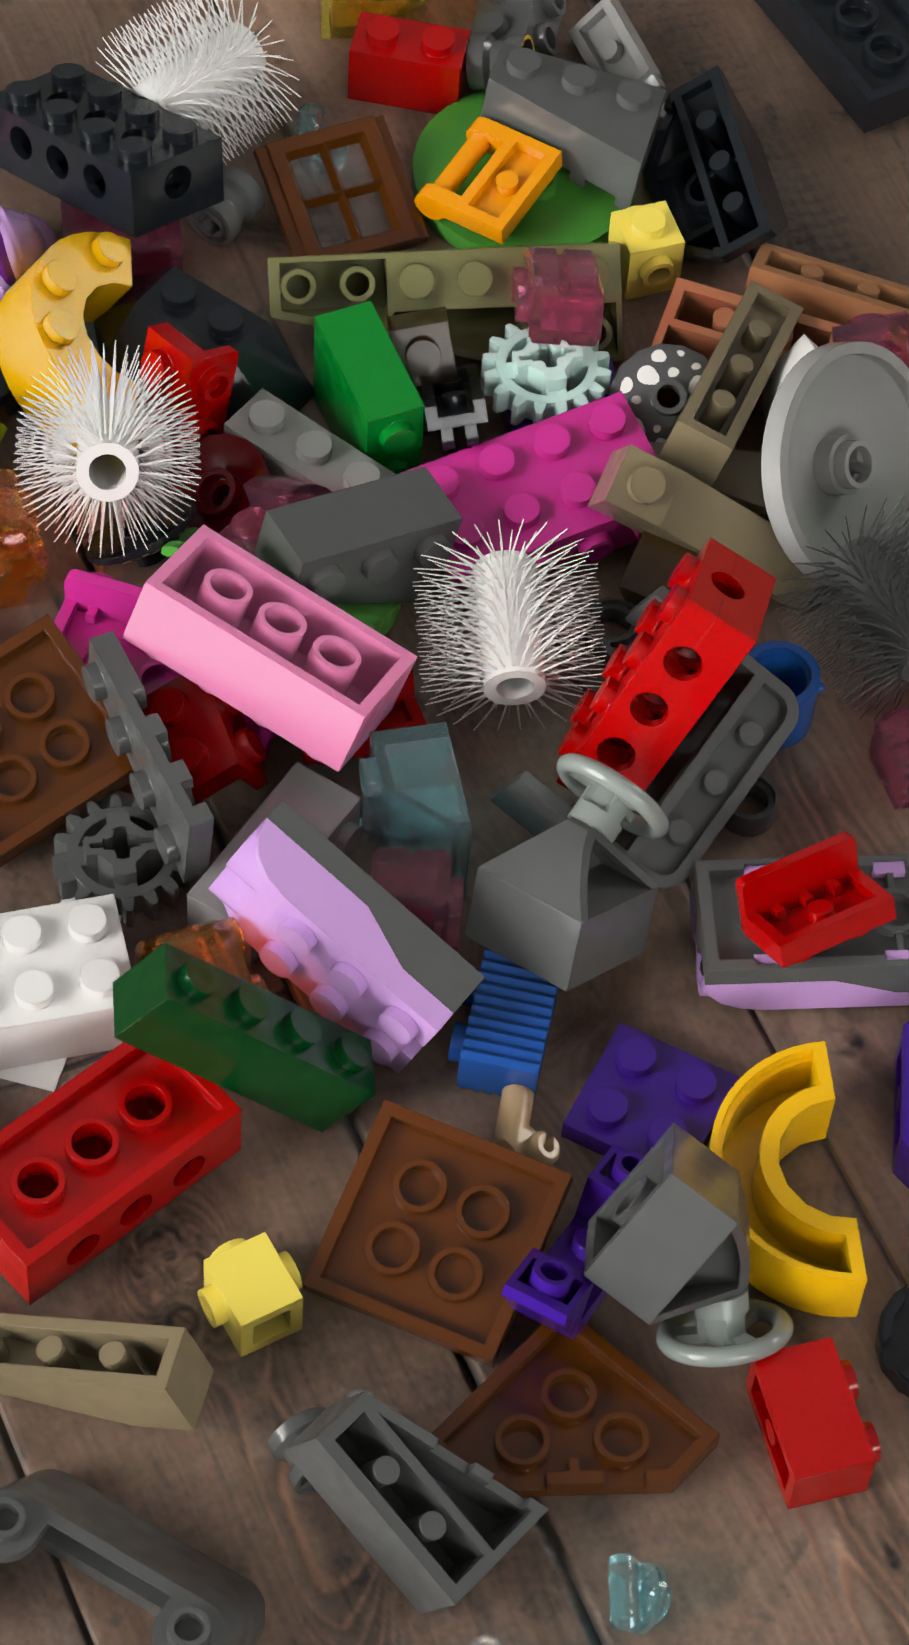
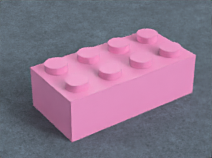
(269, 647)

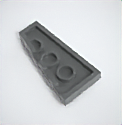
(164, 787)

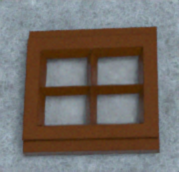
(341, 190)

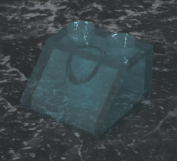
(416, 794)

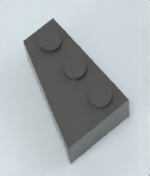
(588, 114)
(364, 539)
(410, 1500)

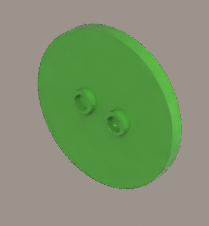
(557, 217)

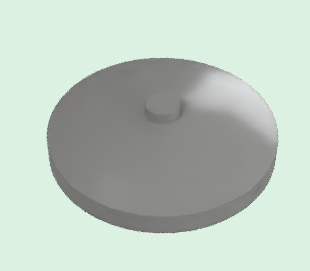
(835, 447)

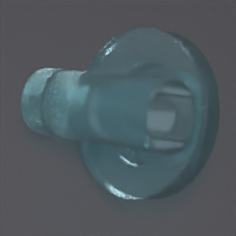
(636, 1594)

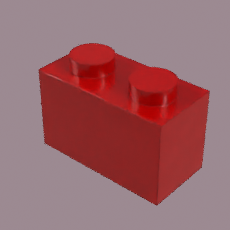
(407, 63)
(812, 1423)

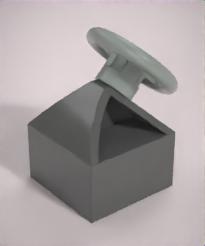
(568, 896)
(679, 1253)

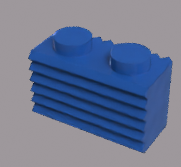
(504, 1029)

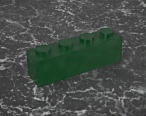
(242, 1037)

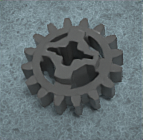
(117, 856)

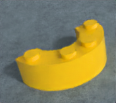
(48, 313)
(794, 1248)

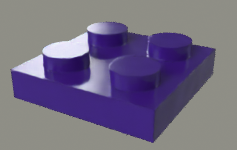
(642, 1091)

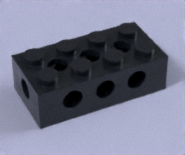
(108, 150)

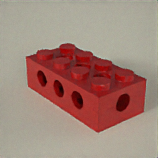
(674, 664)
(104, 1161)

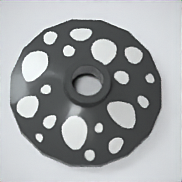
(651, 372)

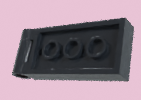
(854, 50)

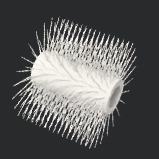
(204, 72)
(107, 447)
(509, 626)

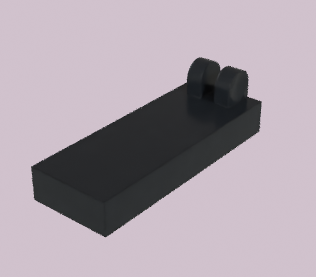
(456, 405)

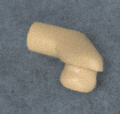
(514, 1127)

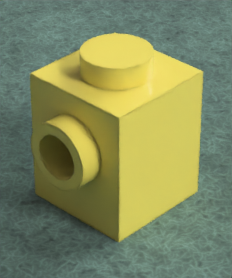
(648, 248)
(252, 1293)

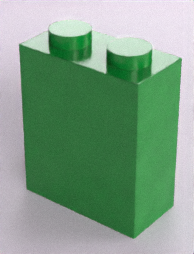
(367, 388)

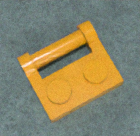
(502, 188)

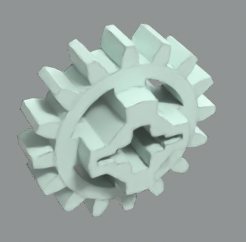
(542, 378)

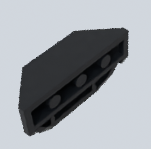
(713, 172)
(210, 323)

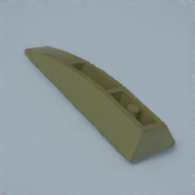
(468, 281)

